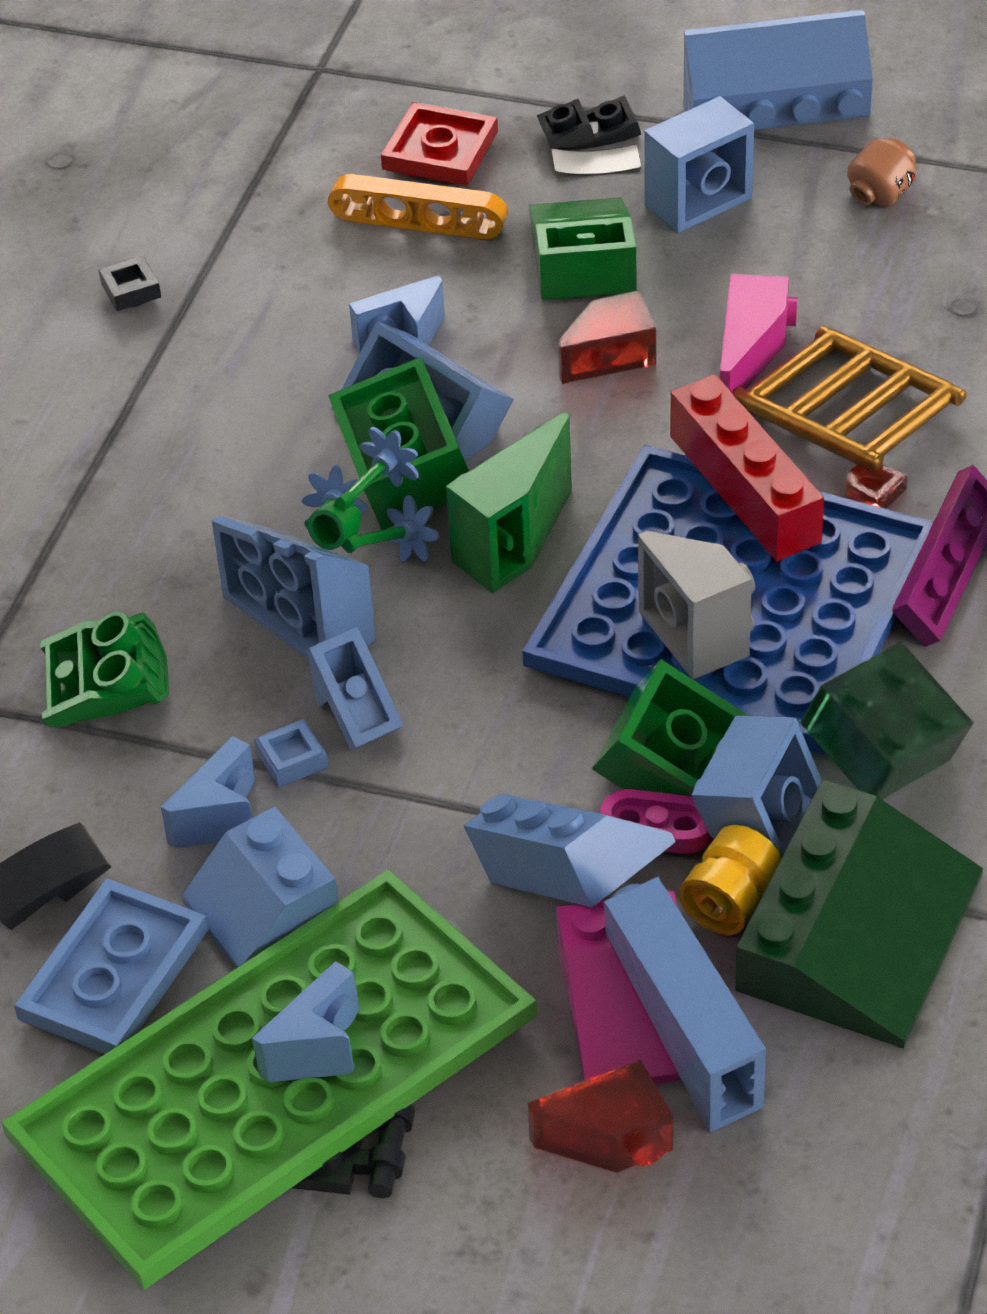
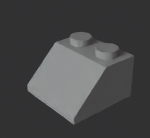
(695, 600)

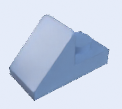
(411, 308)
(353, 687)
(211, 798)
(309, 1032)

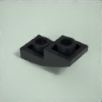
(573, 128)
(49, 867)

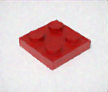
(439, 143)

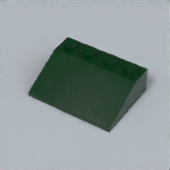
(856, 917)

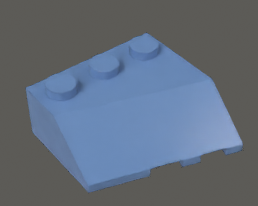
(292, 584)

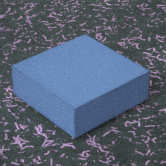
(291, 753)

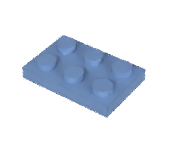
(112, 967)

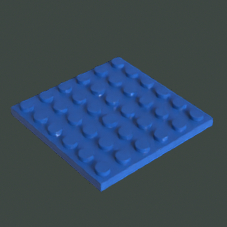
(808, 611)

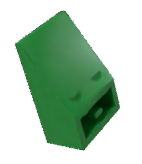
(584, 248)
(510, 505)

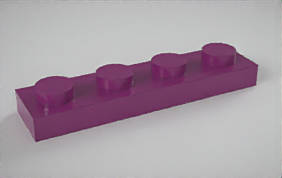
(945, 559)

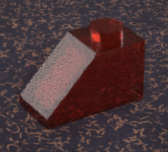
(608, 339)
(605, 1120)

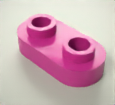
(664, 812)

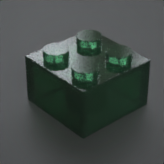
(886, 722)

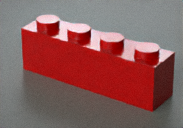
(746, 467)

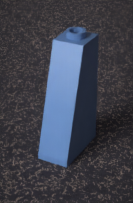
(688, 1004)

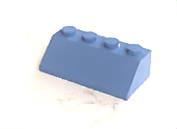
(783, 68)

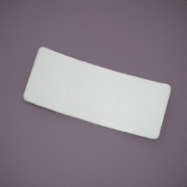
(596, 161)

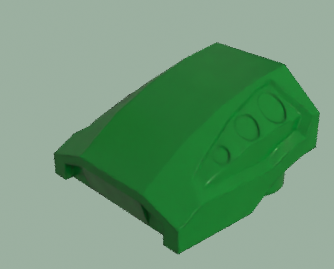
(103, 668)

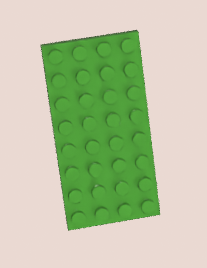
(185, 1137)

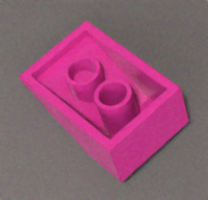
(602, 1002)

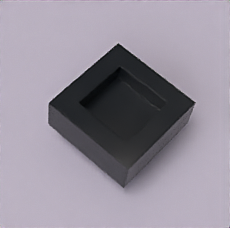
(130, 283)

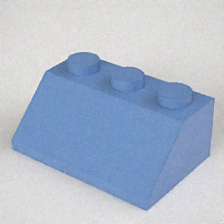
(469, 402)
(560, 848)

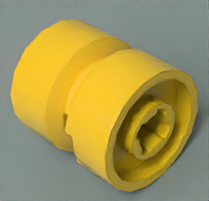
(730, 880)

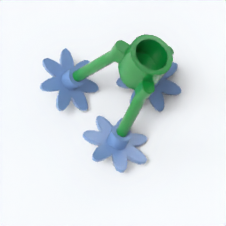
(340, 510)

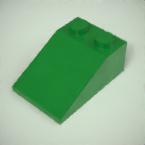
(407, 403)
(665, 734)

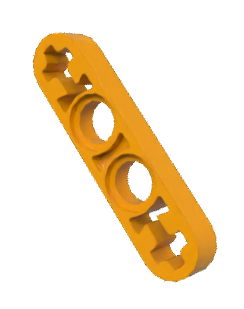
(417, 213)

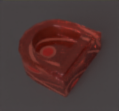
(877, 487)

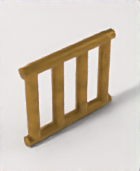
(833, 435)

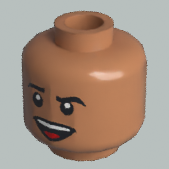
(881, 172)

